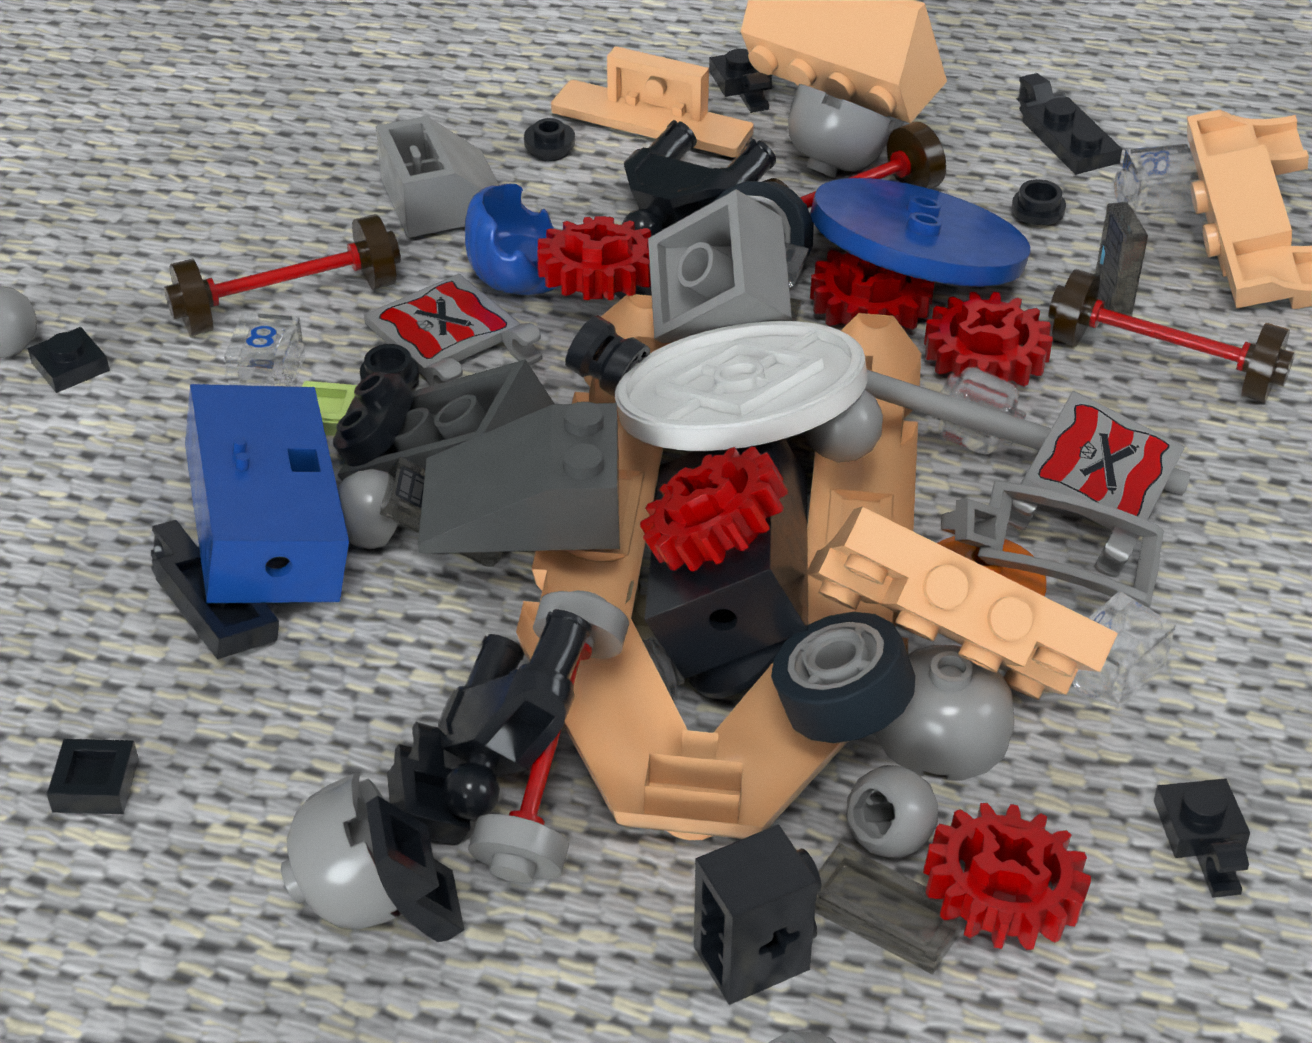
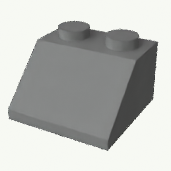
(719, 269)

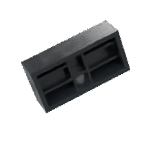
(759, 585)

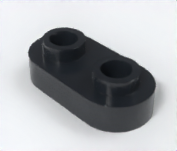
(373, 418)

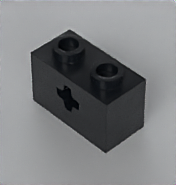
(755, 912)

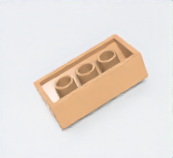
(851, 49)

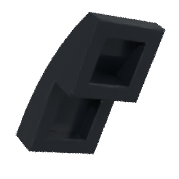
(409, 873)

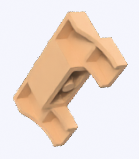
(1244, 204)
(951, 595)

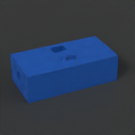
(264, 493)

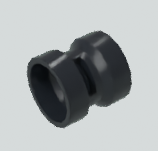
(603, 353)

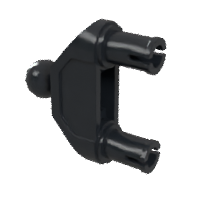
(675, 188)
(508, 713)

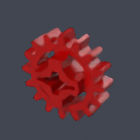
(595, 258)
(854, 286)
(988, 338)
(713, 508)
(1006, 876)

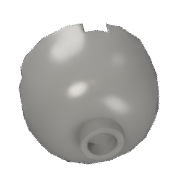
(836, 131)
(955, 720)
(334, 857)

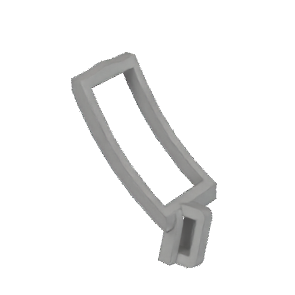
(991, 533)

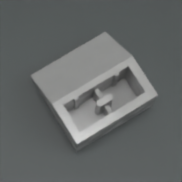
(430, 174)

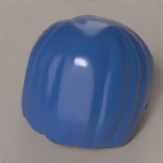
(504, 240)

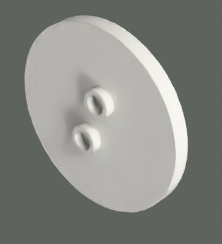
(741, 385)

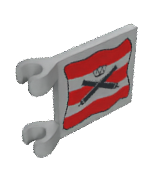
(449, 325)
(1105, 461)

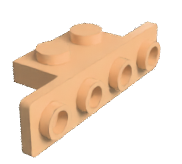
(648, 94)

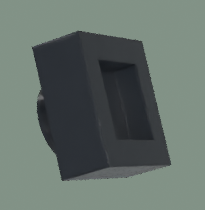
(68, 359)
(93, 776)

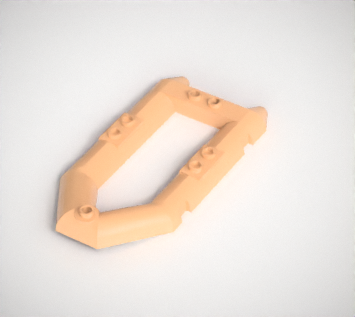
(622, 713)

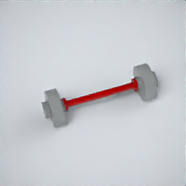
(520, 843)

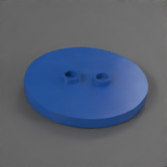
(919, 232)

